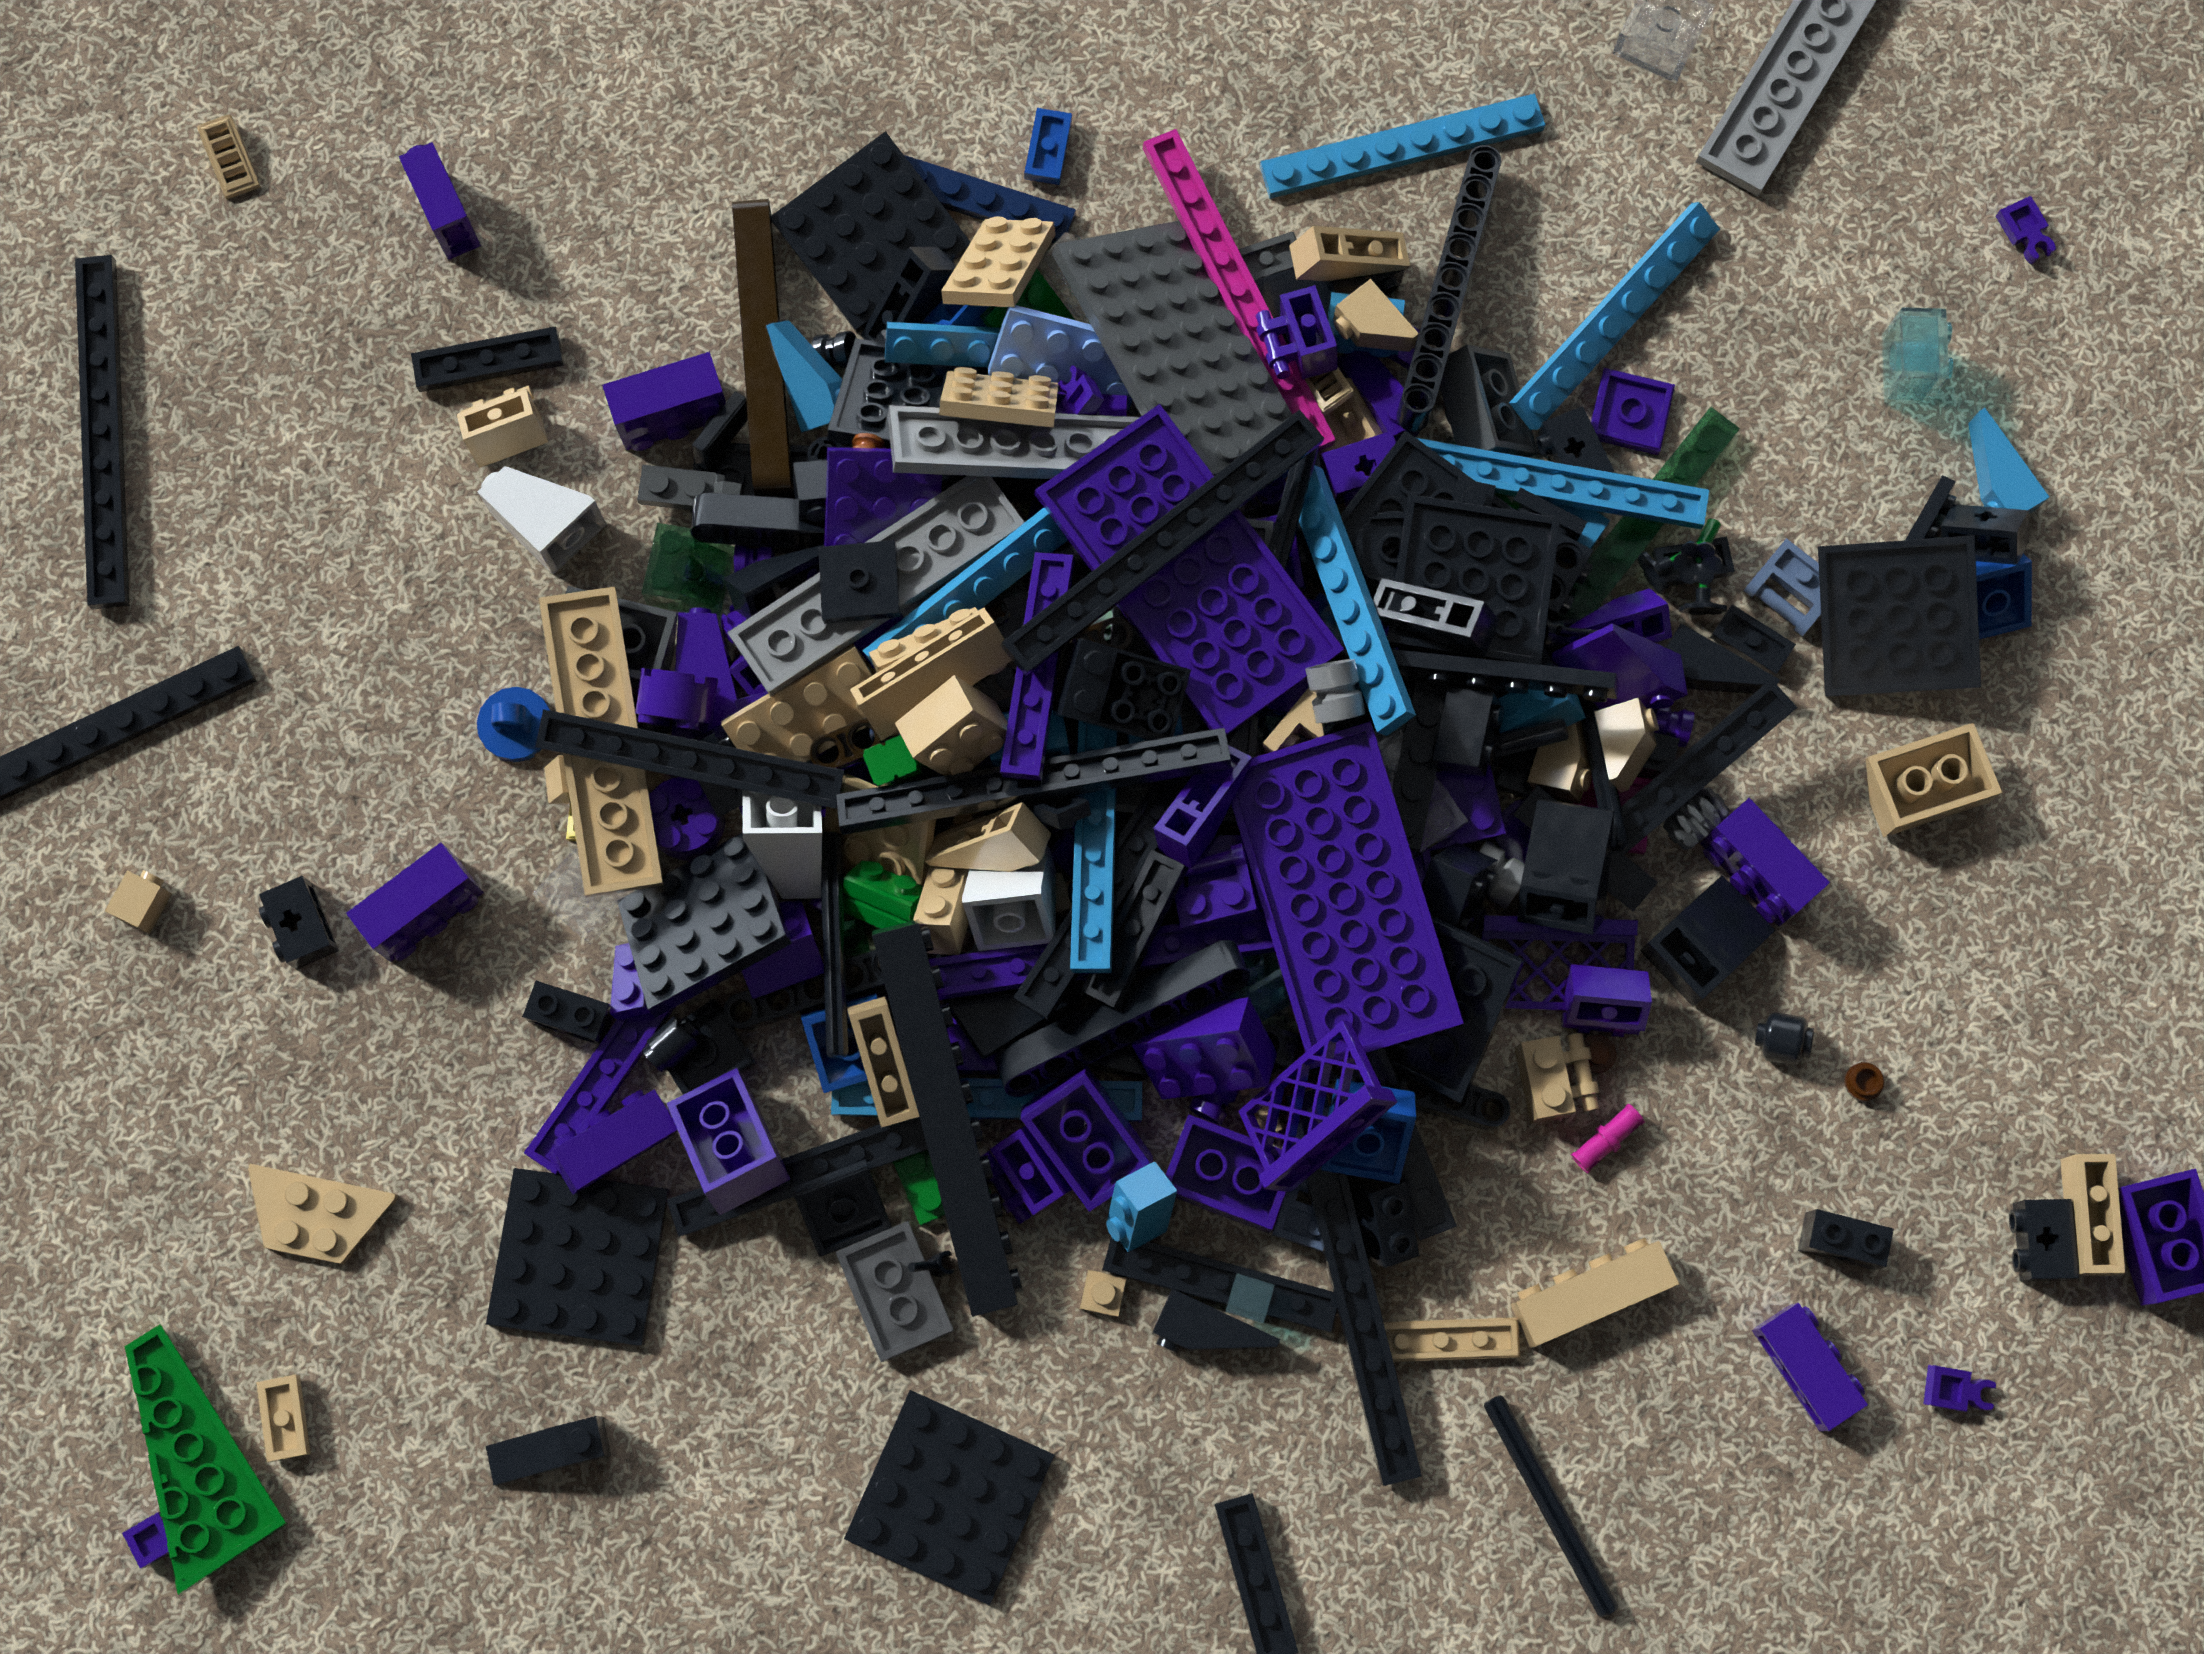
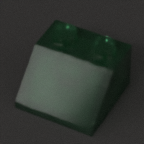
(686, 571)

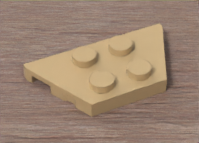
(314, 1214)

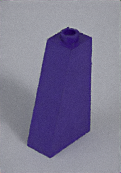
(704, 652)

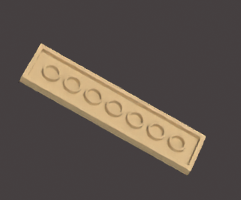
(606, 798)

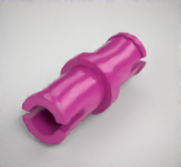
(1607, 1138)

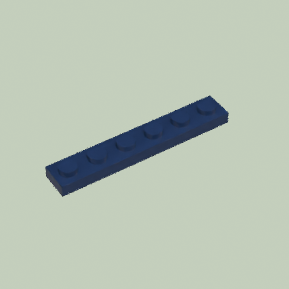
(988, 200)

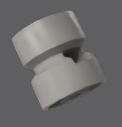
(1335, 691)
(1509, 875)

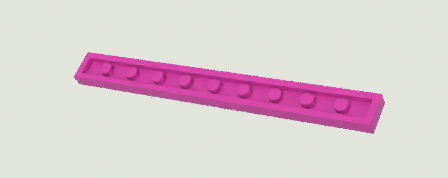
(1224, 263)

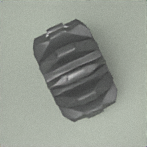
(1696, 818)

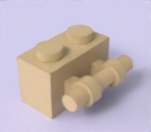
(502, 426)
(1546, 1078)

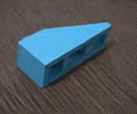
(807, 376)
(2000, 470)

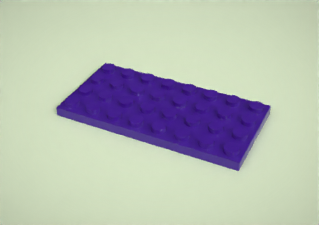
(1217, 605)
(1343, 893)

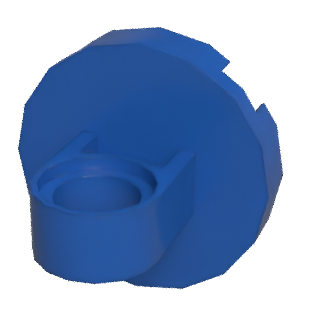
(511, 723)

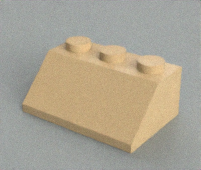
(1930, 780)

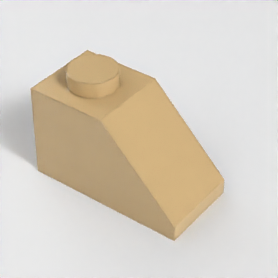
(1373, 320)
(1626, 740)

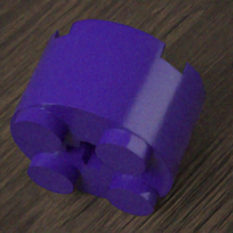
(677, 697)
(704, 827)

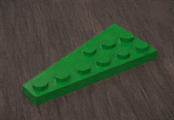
(200, 1476)

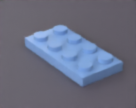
(1048, 347)

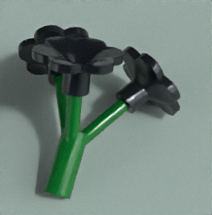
(1696, 563)

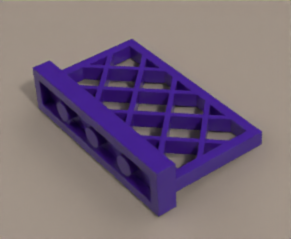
(1508, 928)
(1325, 1137)

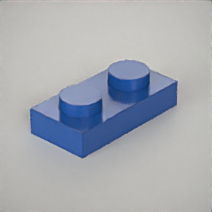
(1048, 146)

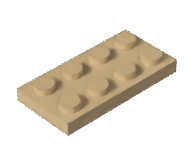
(998, 262)
(803, 710)

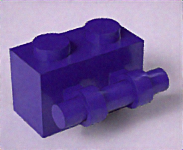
(1307, 332)
(1607, 1000)
(1030, 1173)

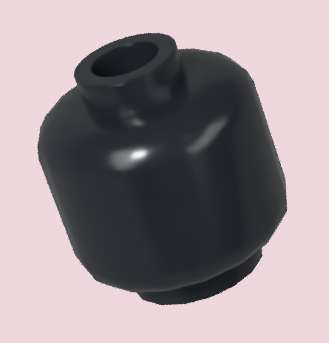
(1785, 1038)

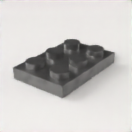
(895, 1304)

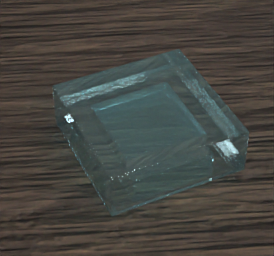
(1249, 1298)

